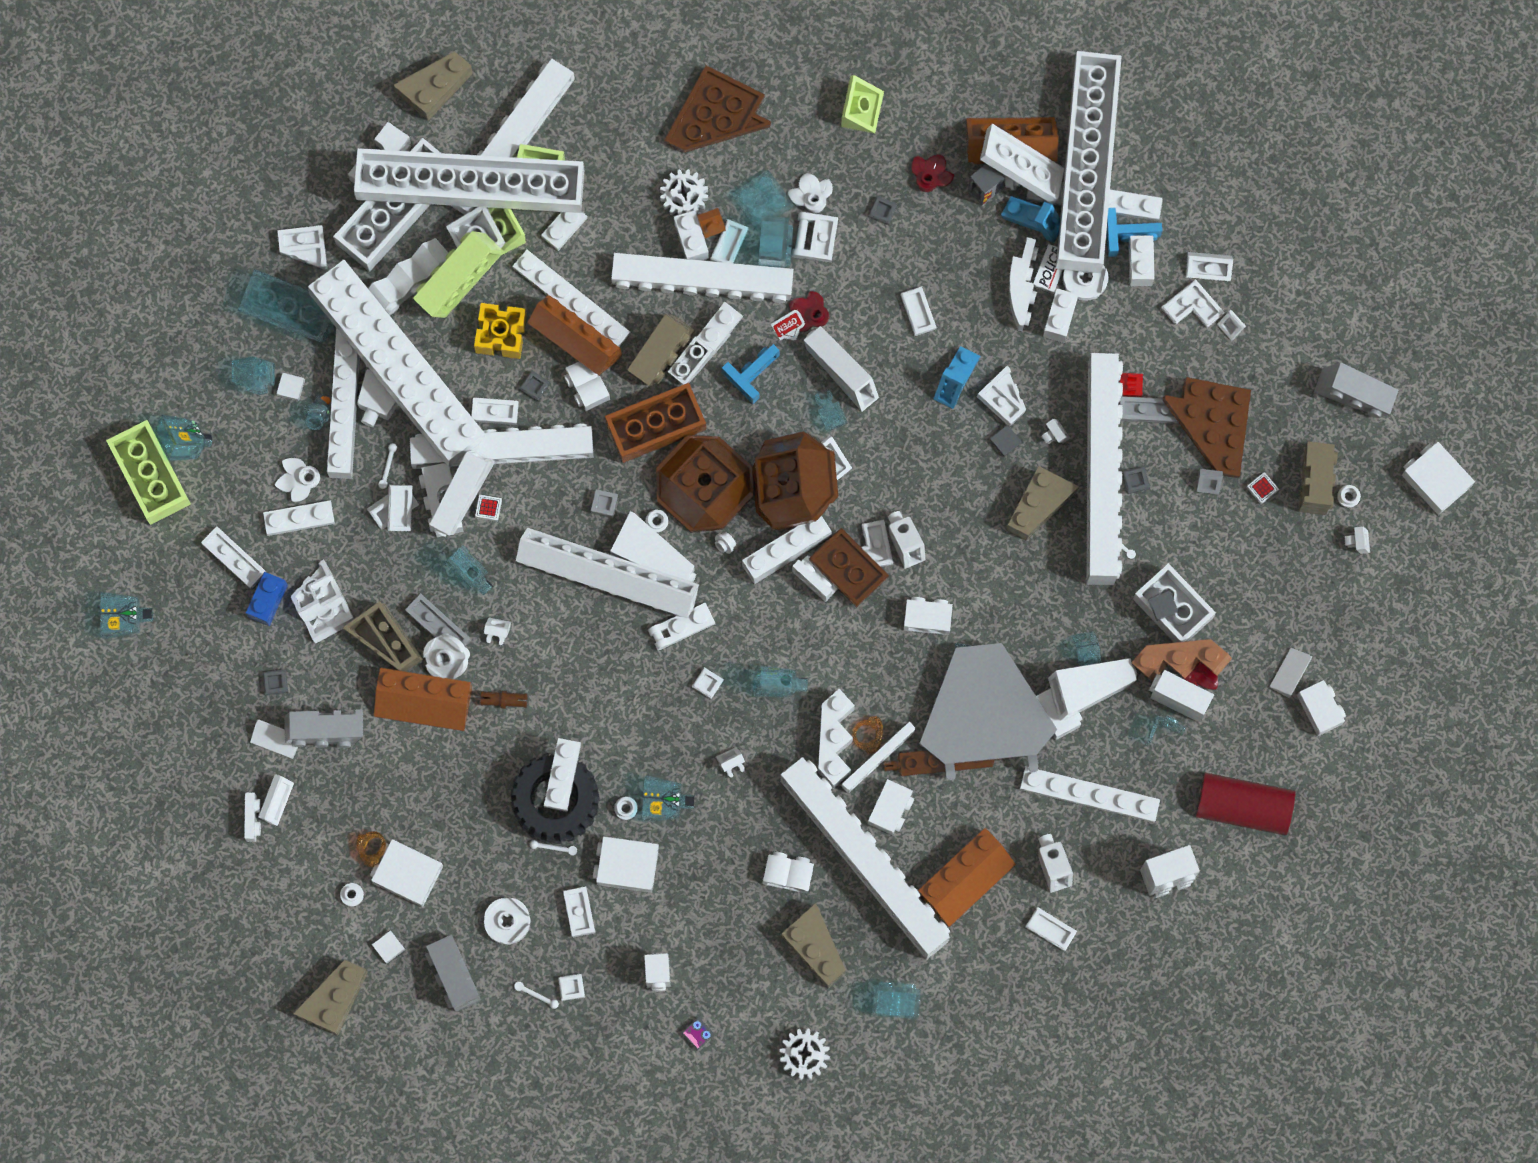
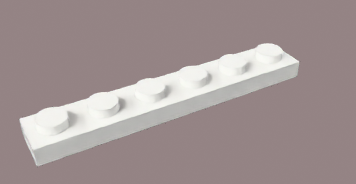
(1124, 202)
(558, 288)
(1090, 794)

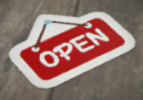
(789, 325)

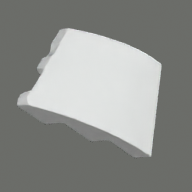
(323, 600)

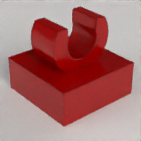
(1132, 384)

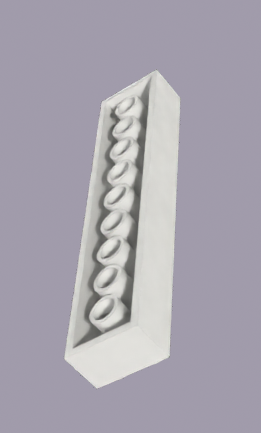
(1088, 162)
(469, 180)
(396, 363)
(1102, 469)
(864, 858)

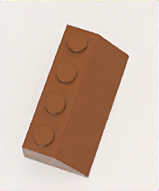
(1035, 132)
(574, 335)
(422, 699)
(966, 877)

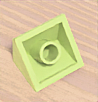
(861, 106)
(508, 227)

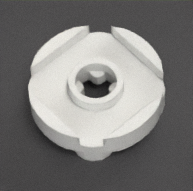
(1088, 290)
(454, 649)
(508, 934)

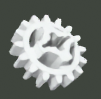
(692, 192)
(815, 1055)

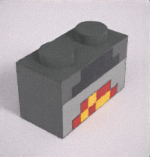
(986, 183)

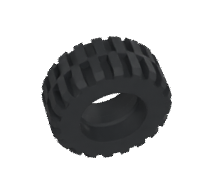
(553, 829)

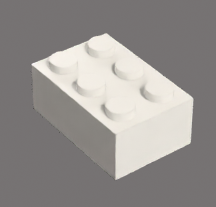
(1193, 610)
(1170, 871)

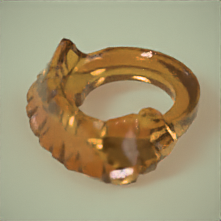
(872, 746)
(362, 841)

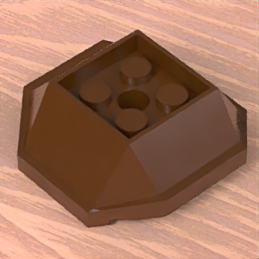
(810, 483)
(701, 506)

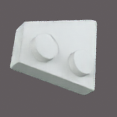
(304, 245)
(1003, 397)

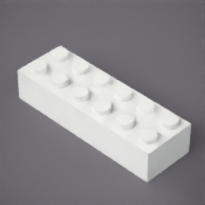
(379, 225)

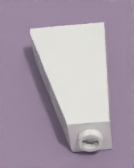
(842, 368)
(461, 492)
(645, 547)
(1087, 685)

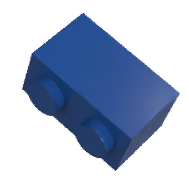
(266, 599)

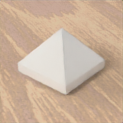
(1231, 325)

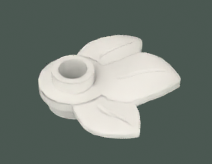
(809, 190)
(295, 481)

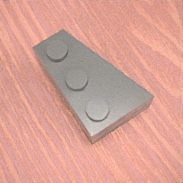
(1356, 390)
(323, 728)
(452, 973)

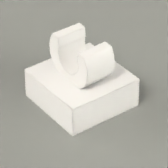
(1056, 432)
(1359, 540)
(498, 628)
(731, 759)

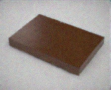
(848, 567)

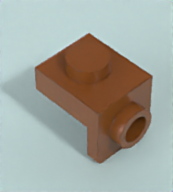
(711, 223)

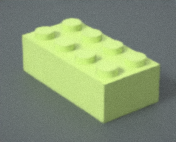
(457, 274)
(148, 472)

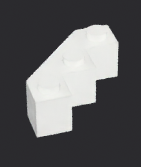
(408, 276)
(834, 738)

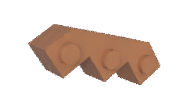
(1181, 657)

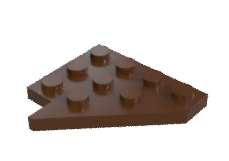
(716, 112)
(1214, 421)

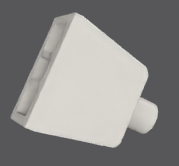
(375, 400)
(906, 540)
(1056, 870)

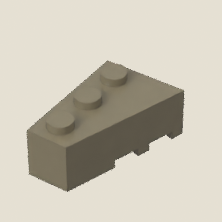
(434, 85)
(661, 349)
(1318, 478)
(1040, 501)
(384, 636)
(814, 946)
(333, 998)

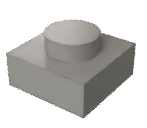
(1209, 481)
(604, 503)

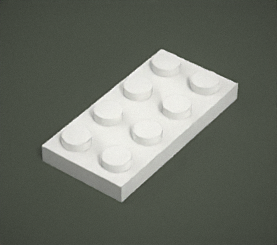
(1022, 164)

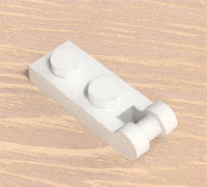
(682, 627)

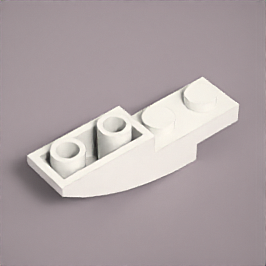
(1020, 291)
(705, 344)

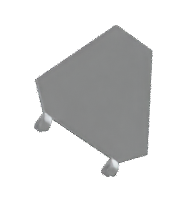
(985, 711)

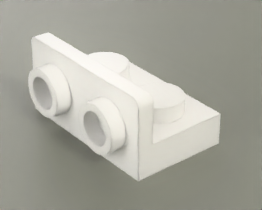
(814, 578)

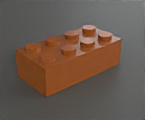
(655, 422)

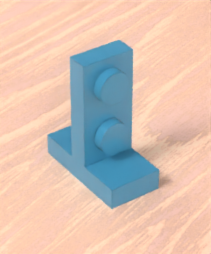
(1032, 216)
(1125, 231)
(750, 372)
(956, 377)

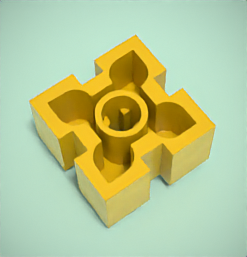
(491, 320)

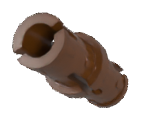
(504, 699)

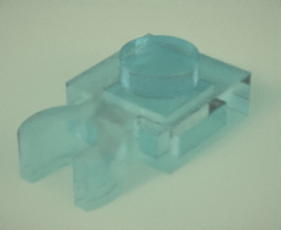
(831, 414)

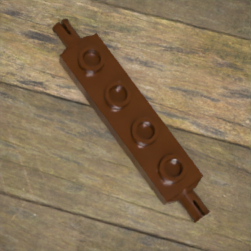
(926, 763)

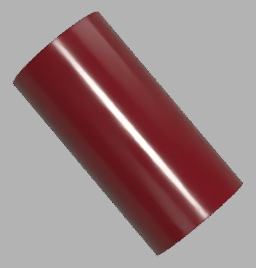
(1245, 804)

